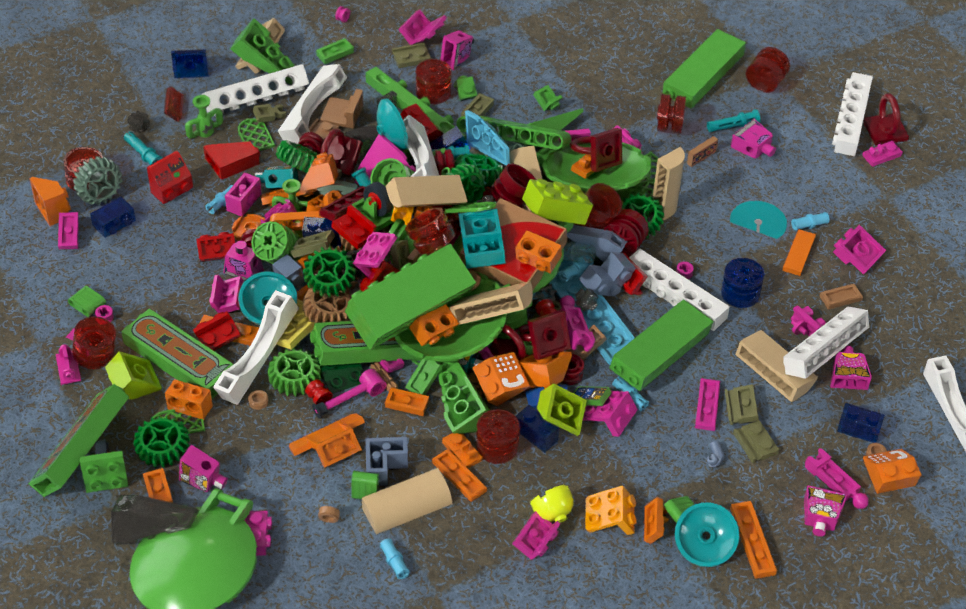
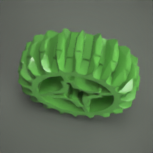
(293, 376)

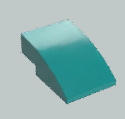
(482, 238)

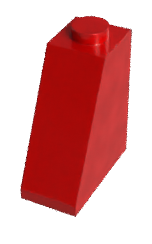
(231, 158)

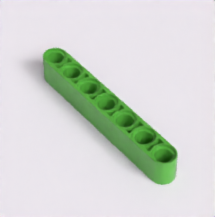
(521, 133)

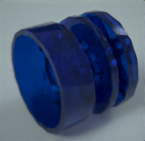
(742, 282)

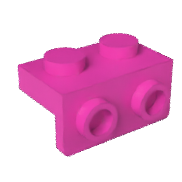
(225, 294)
(535, 536)

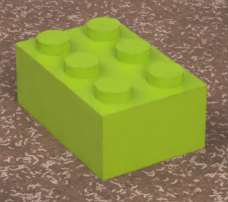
(557, 201)

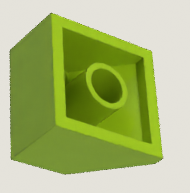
(133, 375)
(562, 408)

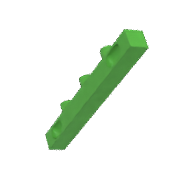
(385, 84)

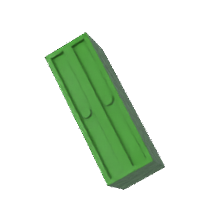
(404, 296)

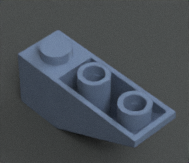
(602, 240)

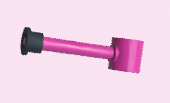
(370, 382)

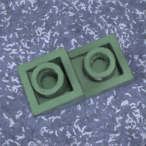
(342, 186)

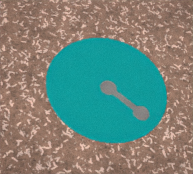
(760, 218)

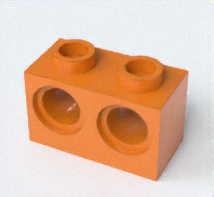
(540, 249)
(437, 322)
(188, 399)

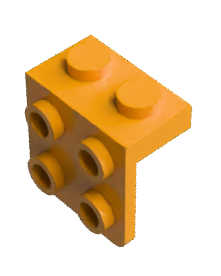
(610, 509)

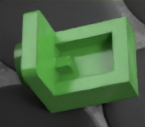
(465, 87)
(547, 98)

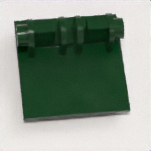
(341, 376)

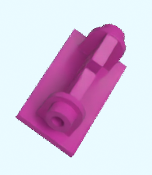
(67, 366)

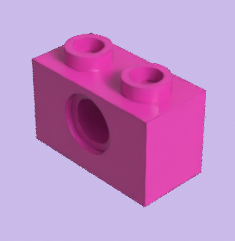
(243, 194)

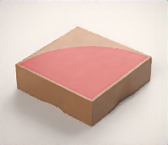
(514, 223)

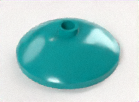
(391, 124)
(258, 291)
(711, 519)

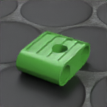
(86, 301)
(364, 484)
(677, 506)

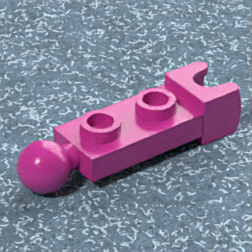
(576, 325)
(836, 478)

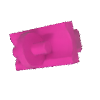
(803, 321)

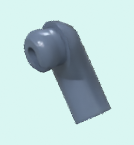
(717, 456)

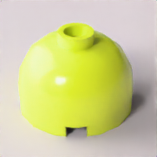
(555, 504)

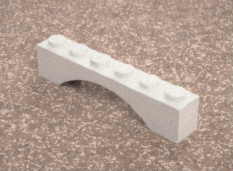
(325, 83)
(420, 148)
(276, 318)
(944, 385)

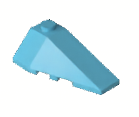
(485, 138)

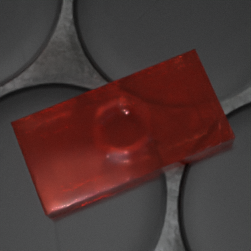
(173, 104)

